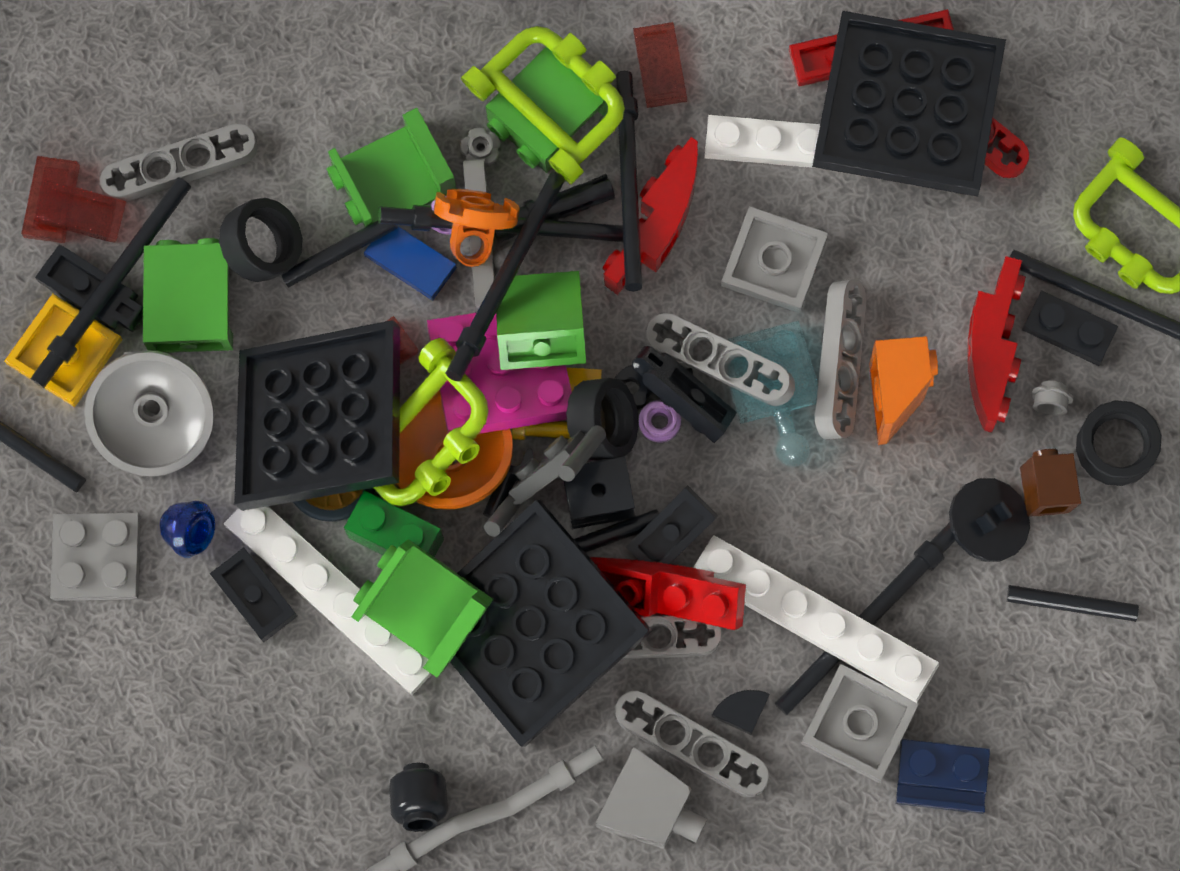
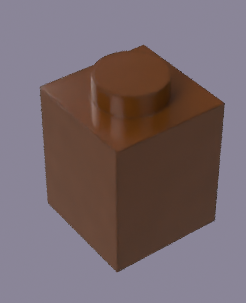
(1050, 483)

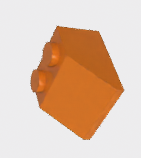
(899, 381)

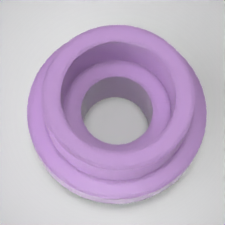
(655, 409)

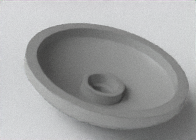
(141, 439)

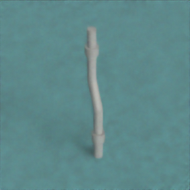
(559, 776)

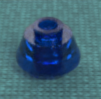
(188, 527)

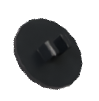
(989, 520)

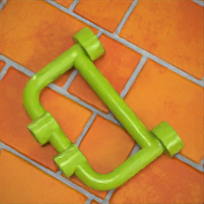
(569, 53)
(1103, 242)
(458, 443)

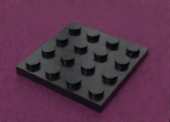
(909, 103)
(318, 416)
(549, 625)

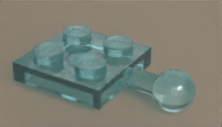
(787, 348)

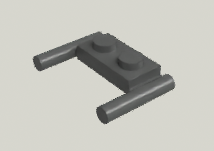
(562, 459)

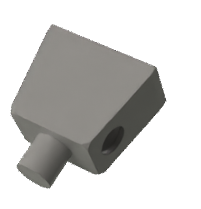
(649, 804)

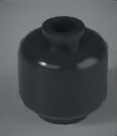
(418, 797)

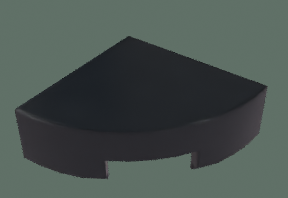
(742, 709)

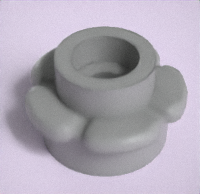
(480, 136)
(1051, 398)

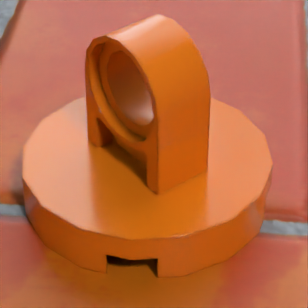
(475, 215)

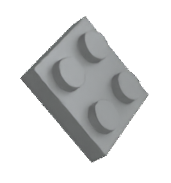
(774, 259)
(95, 556)
(860, 723)

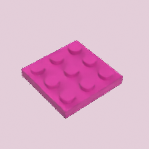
(512, 395)

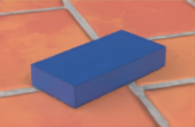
(411, 262)

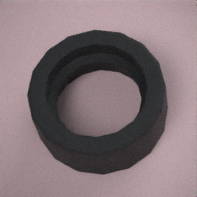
(285, 232)
(1123, 411)
(619, 413)

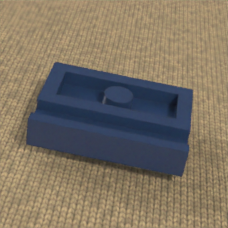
(942, 776)

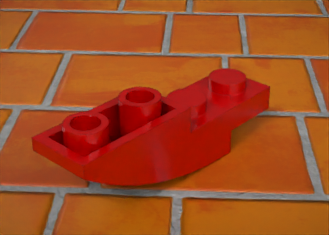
(666, 205)
(990, 357)
(676, 591)

